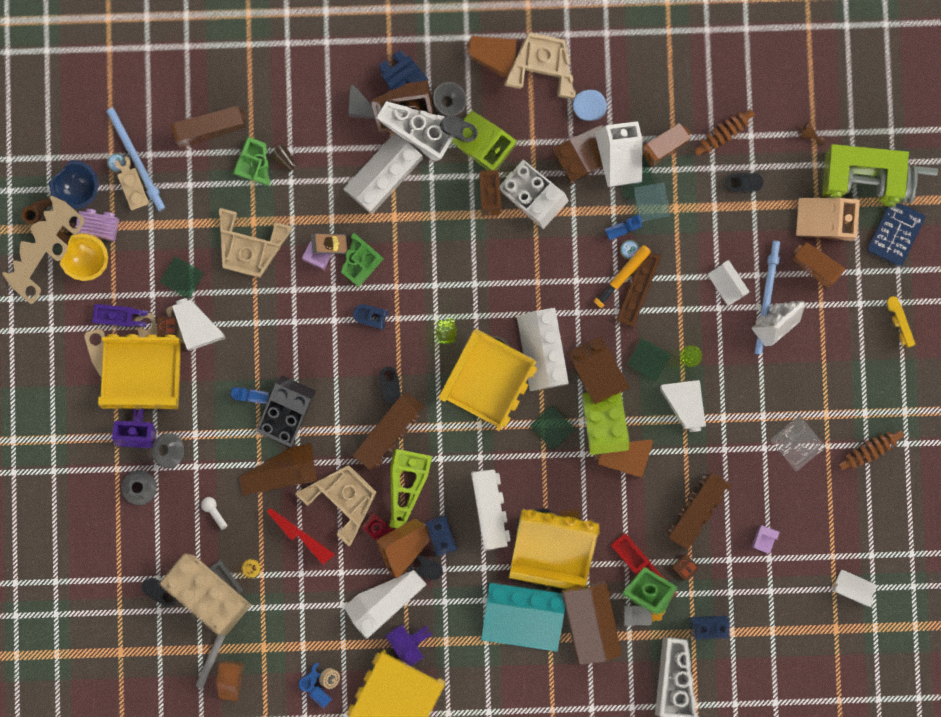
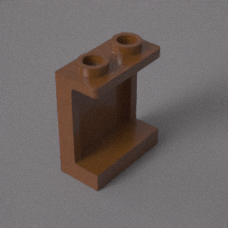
(490, 193)

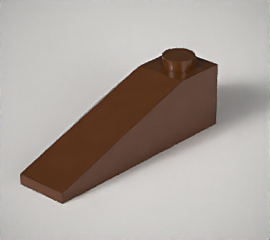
(287, 469)

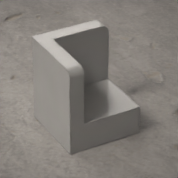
(637, 616)

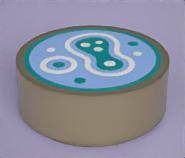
(111, 162)
(628, 249)

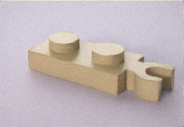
(132, 185)

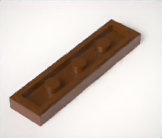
(638, 290)

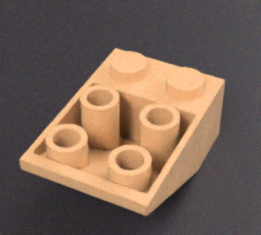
(828, 218)

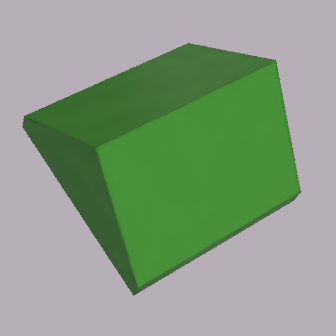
(650, 591)

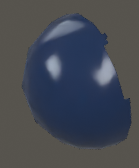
(75, 184)

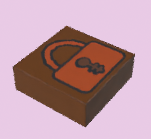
(166, 326)
(685, 567)

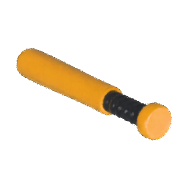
(640, 255)

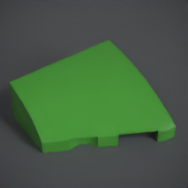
(253, 162)
(360, 261)

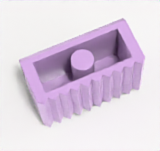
(101, 226)

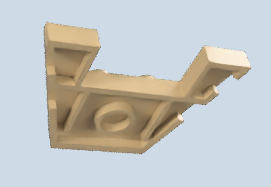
(543, 56)
(248, 253)
(348, 493)

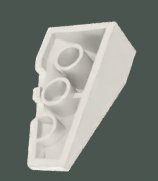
(417, 128)
(378, 604)

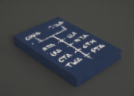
(896, 233)

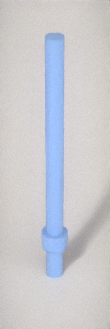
(152, 191)
(773, 260)

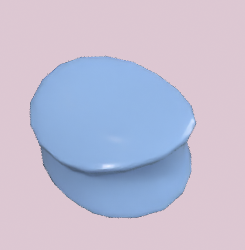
(589, 105)

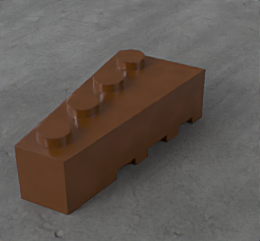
(389, 429)
(698, 510)

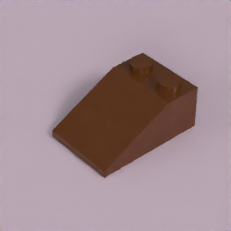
(412, 95)
(579, 156)
(597, 370)

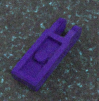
(117, 316)

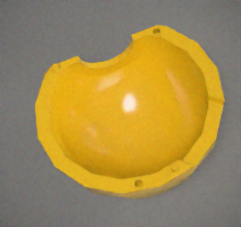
(85, 257)

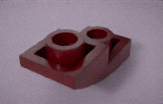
(376, 527)

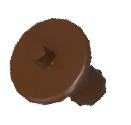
(808, 132)

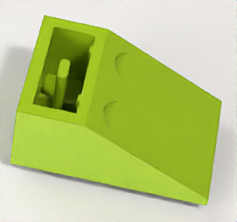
(490, 145)

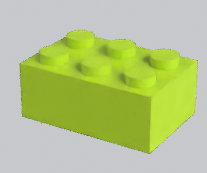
(605, 425)

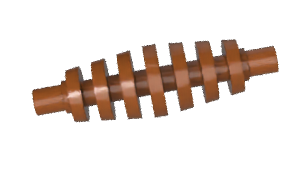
(724, 132)
(871, 450)

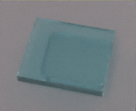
(652, 201)

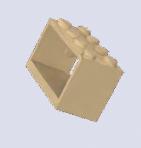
(205, 594)

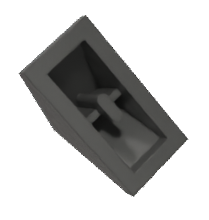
(358, 105)

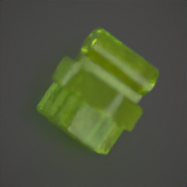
(446, 331)
(691, 356)

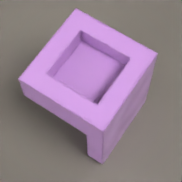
(317, 260)
(764, 539)

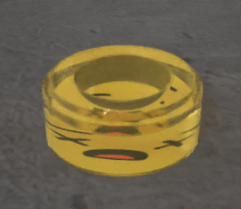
(251, 568)

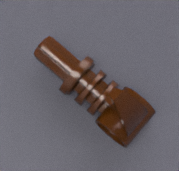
(38, 207)

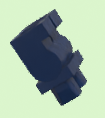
(404, 72)
(440, 535)
(709, 628)

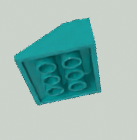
(523, 617)

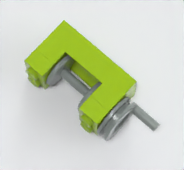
(894, 179)

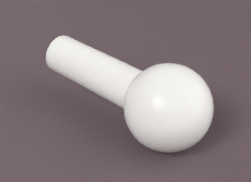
(209, 505)

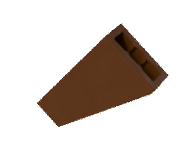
(208, 126)

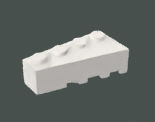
(675, 681)

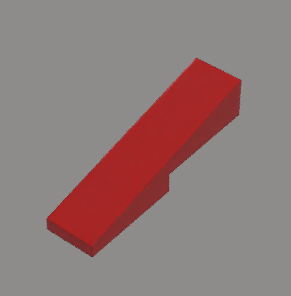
(292, 531)
(633, 556)

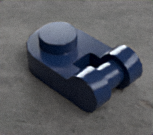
(364, 313)

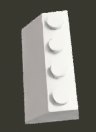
(383, 173)
(543, 343)
(489, 509)

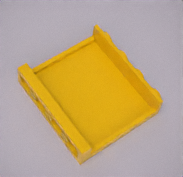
(140, 372)
(488, 379)
(553, 550)
(395, 691)

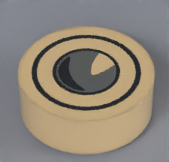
(329, 678)

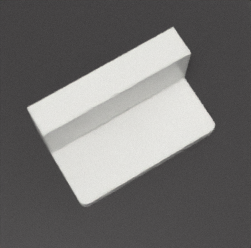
(728, 283)
(854, 588)

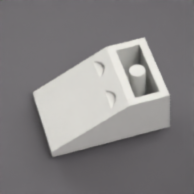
(621, 153)
(533, 194)
(778, 322)

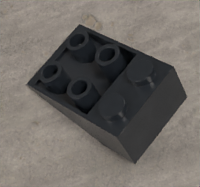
(286, 410)

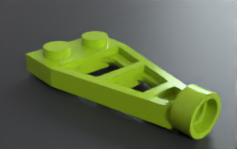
(411, 462)

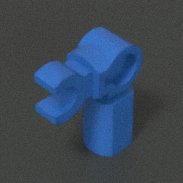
(621, 228)
(253, 396)
(317, 694)

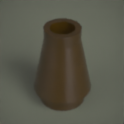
(284, 157)

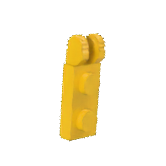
(900, 321)

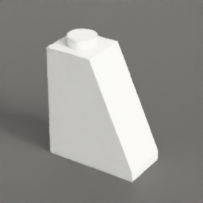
(195, 325)
(686, 402)

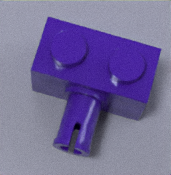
(134, 433)
(407, 644)

